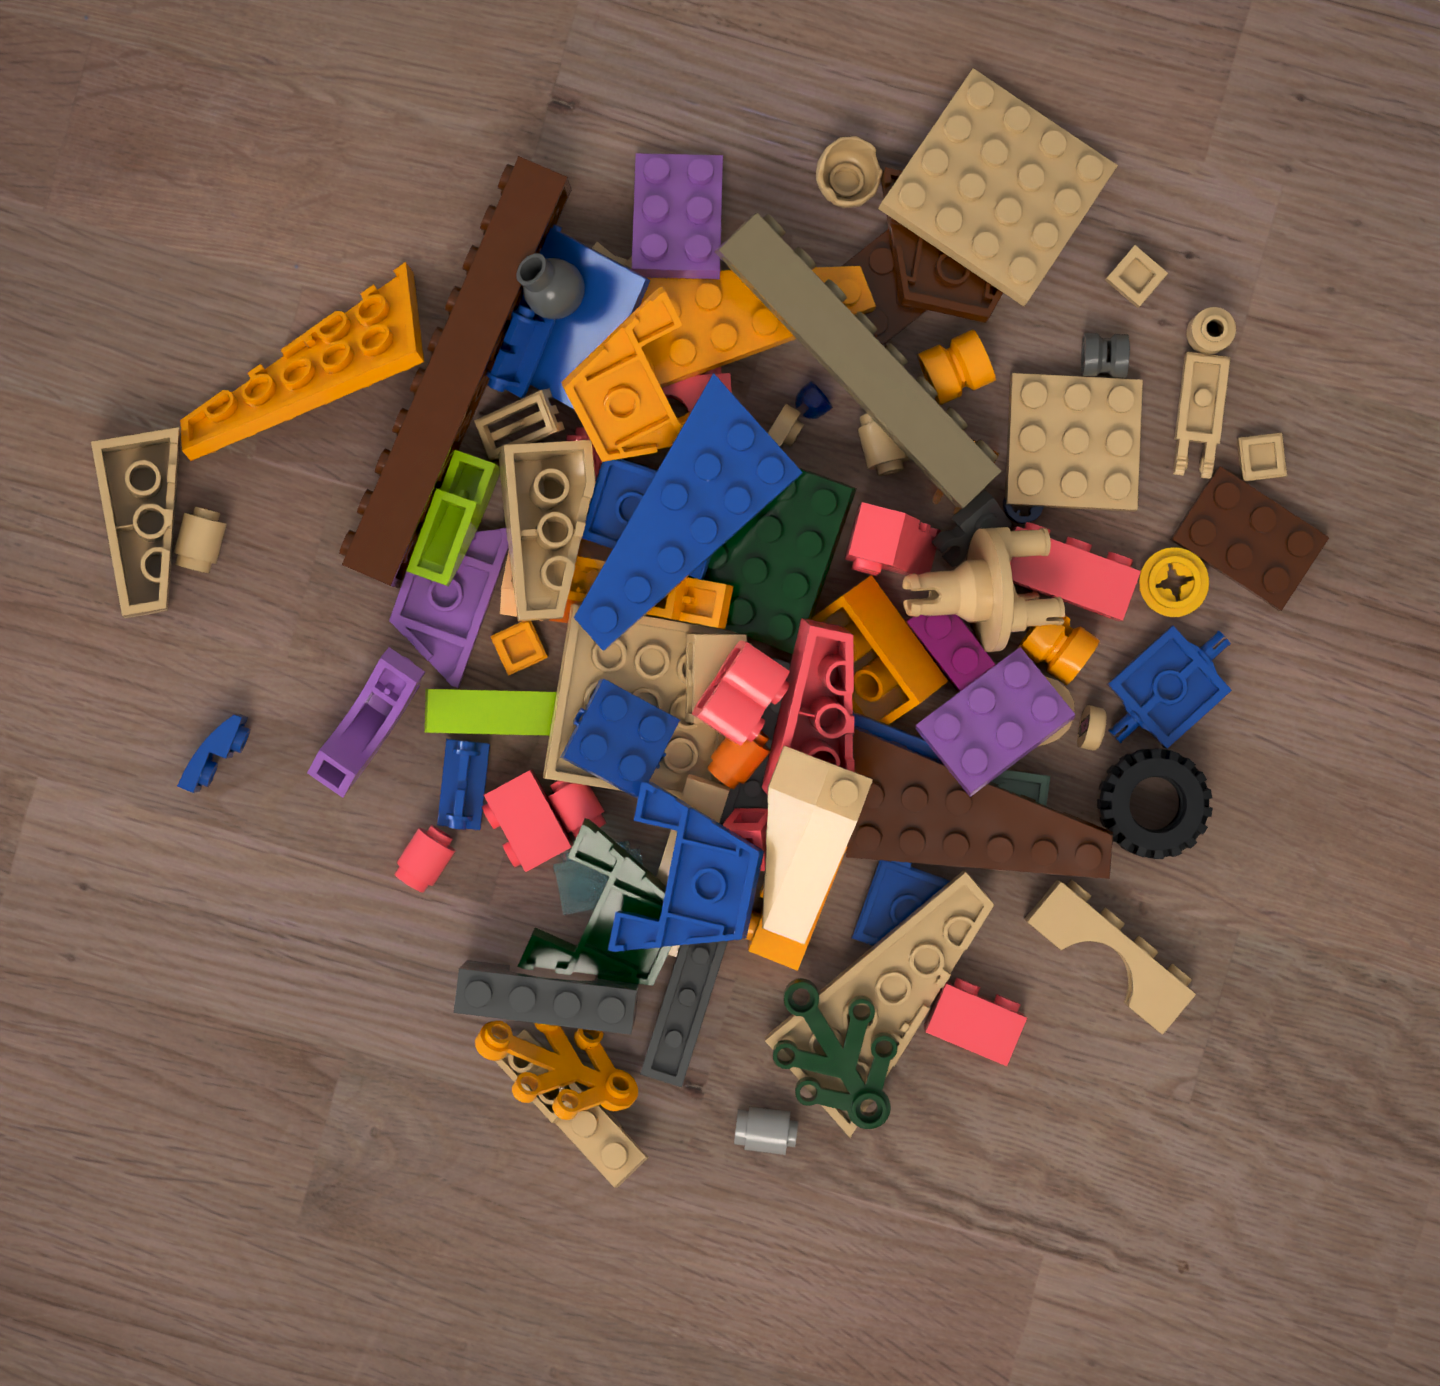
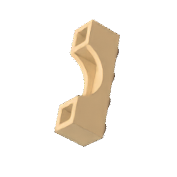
(1152, 990)

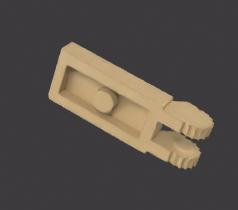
(1200, 409)

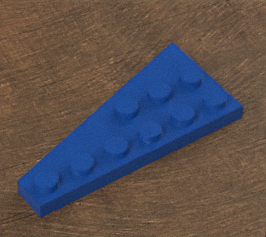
(701, 496)

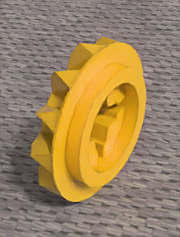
(1190, 594)

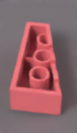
(818, 703)

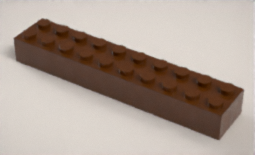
(456, 375)

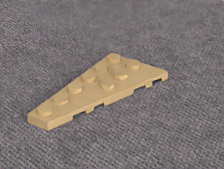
(899, 977)

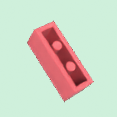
(1078, 576)

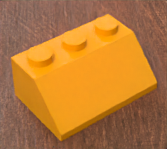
(889, 661)

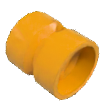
(956, 367)
(1060, 647)

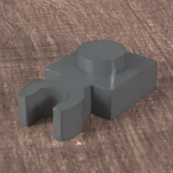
(977, 514)

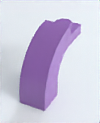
(367, 722)

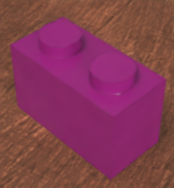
(952, 648)

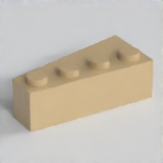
(138, 503)

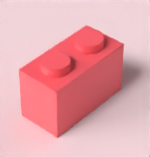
(527, 821)
(975, 1021)

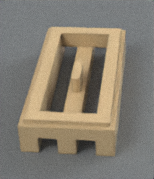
(546, 413)

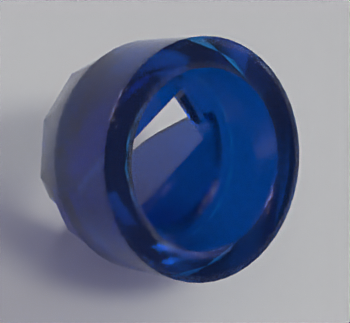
(814, 399)

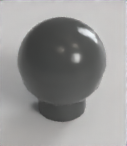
(551, 286)

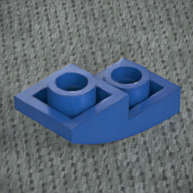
(223, 741)

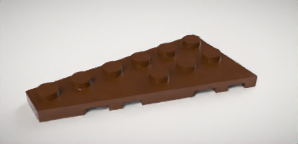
(927, 818)

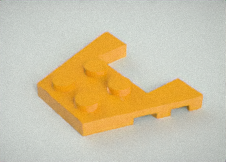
(618, 390)

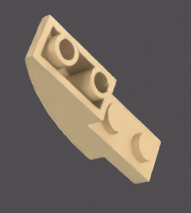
(591, 1130)

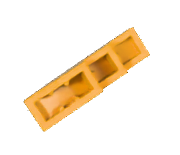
(690, 602)

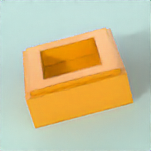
(519, 647)

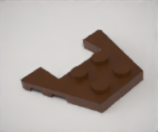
(932, 278)

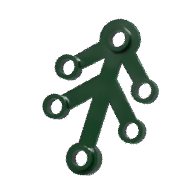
(840, 1060)

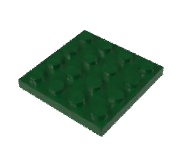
(782, 559)

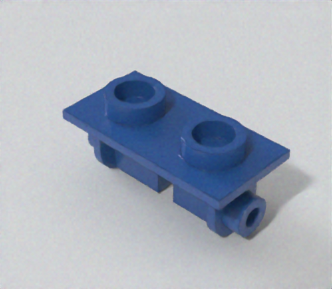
(521, 352)
(463, 784)

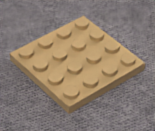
(998, 187)
(648, 664)

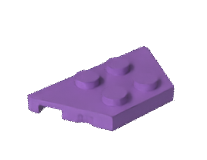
(446, 619)

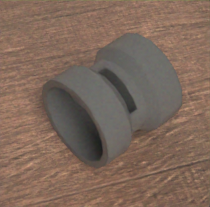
(1095, 355)

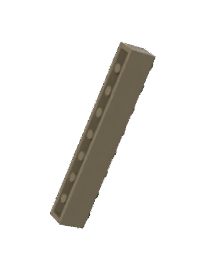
(858, 360)

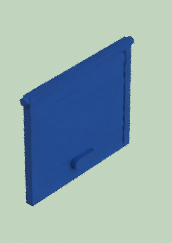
(608, 300)

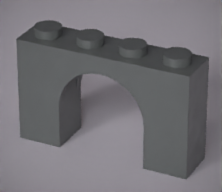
(499, 993)

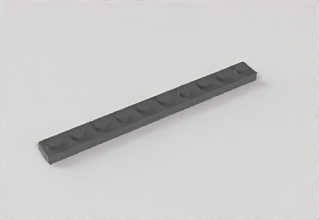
(699, 963)

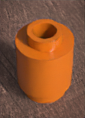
(736, 763)

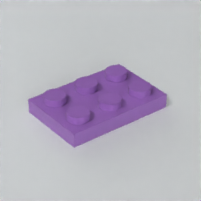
(677, 215)
(995, 721)

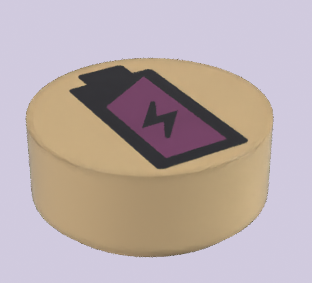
(1091, 728)

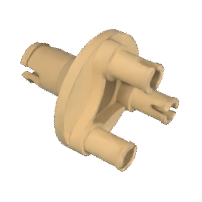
(984, 588)

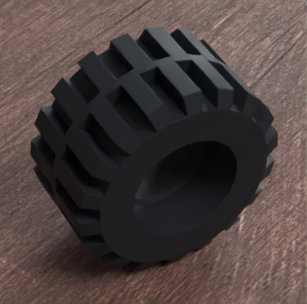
(1191, 812)

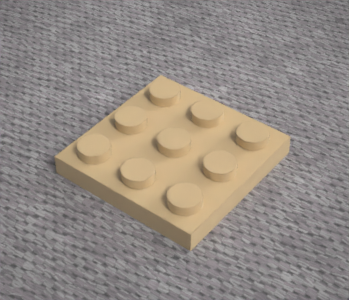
(1073, 442)

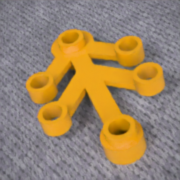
(563, 1068)

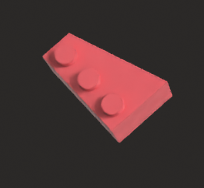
(890, 542)

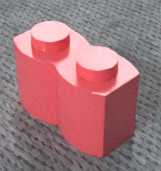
(742, 693)

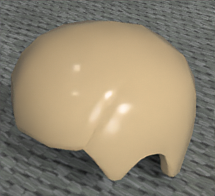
(848, 172)

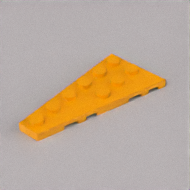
(729, 322)
(318, 367)

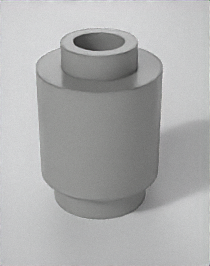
(765, 1130)

